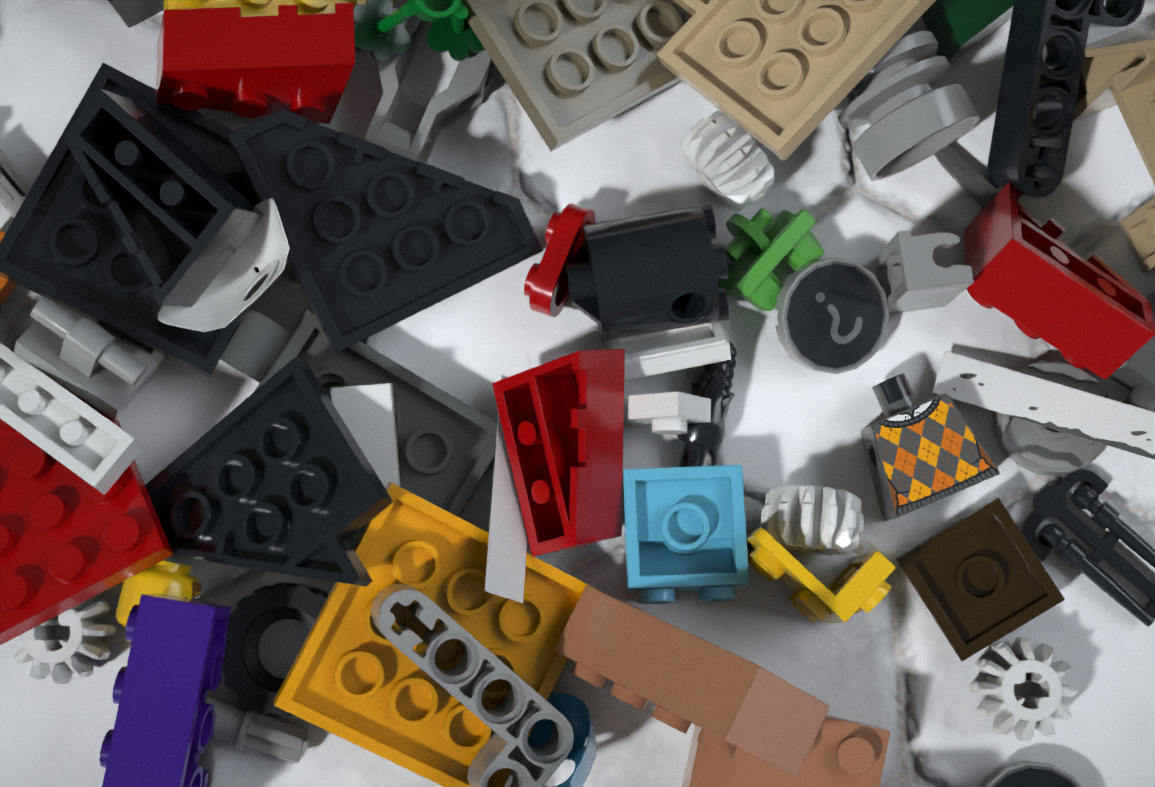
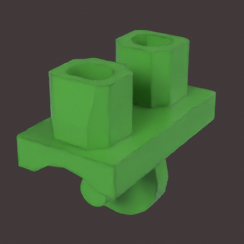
(763, 249)

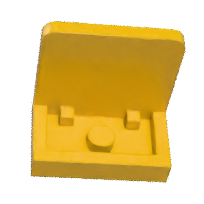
(855, 589)

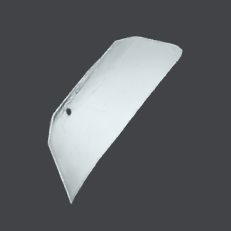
(225, 296)

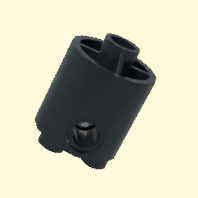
(650, 273)

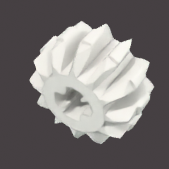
(728, 161)
(813, 519)
(69, 655)
(1031, 710)

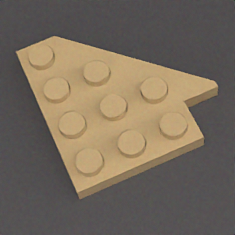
(783, 61)

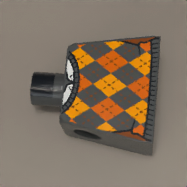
(920, 450)

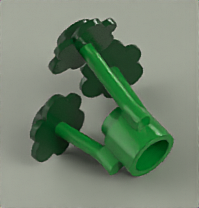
(382, 30)

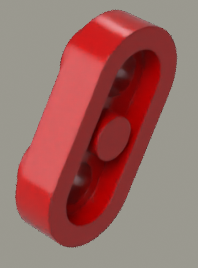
(547, 281)

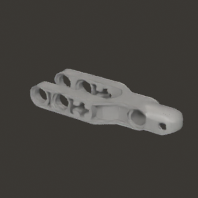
(413, 128)

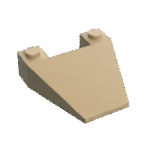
(1122, 74)

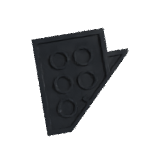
(273, 486)

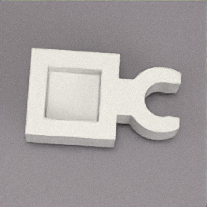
(666, 411)

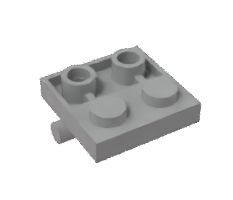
(87, 357)

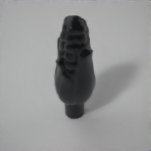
(715, 384)

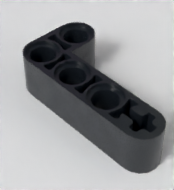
(1036, 150)

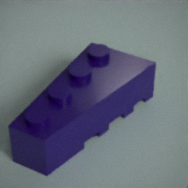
(163, 693)

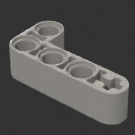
(466, 682)

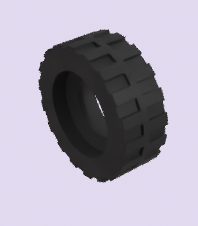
(246, 625)

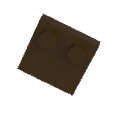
(979, 579)

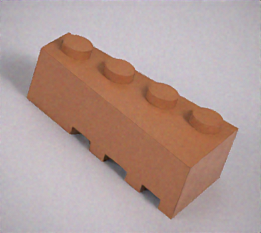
(690, 682)

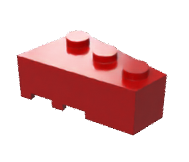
(256, 61)
(1051, 289)
(567, 447)

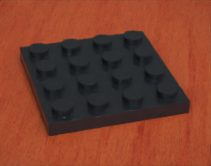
(73, 246)

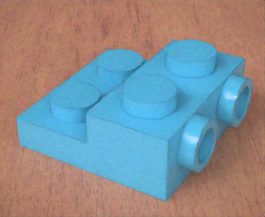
(685, 532)

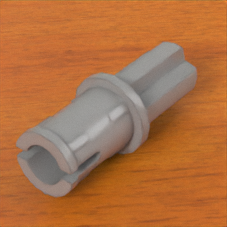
(258, 731)

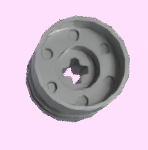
(903, 110)

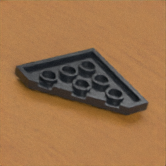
(373, 228)

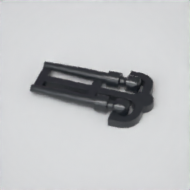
(1052, 503)

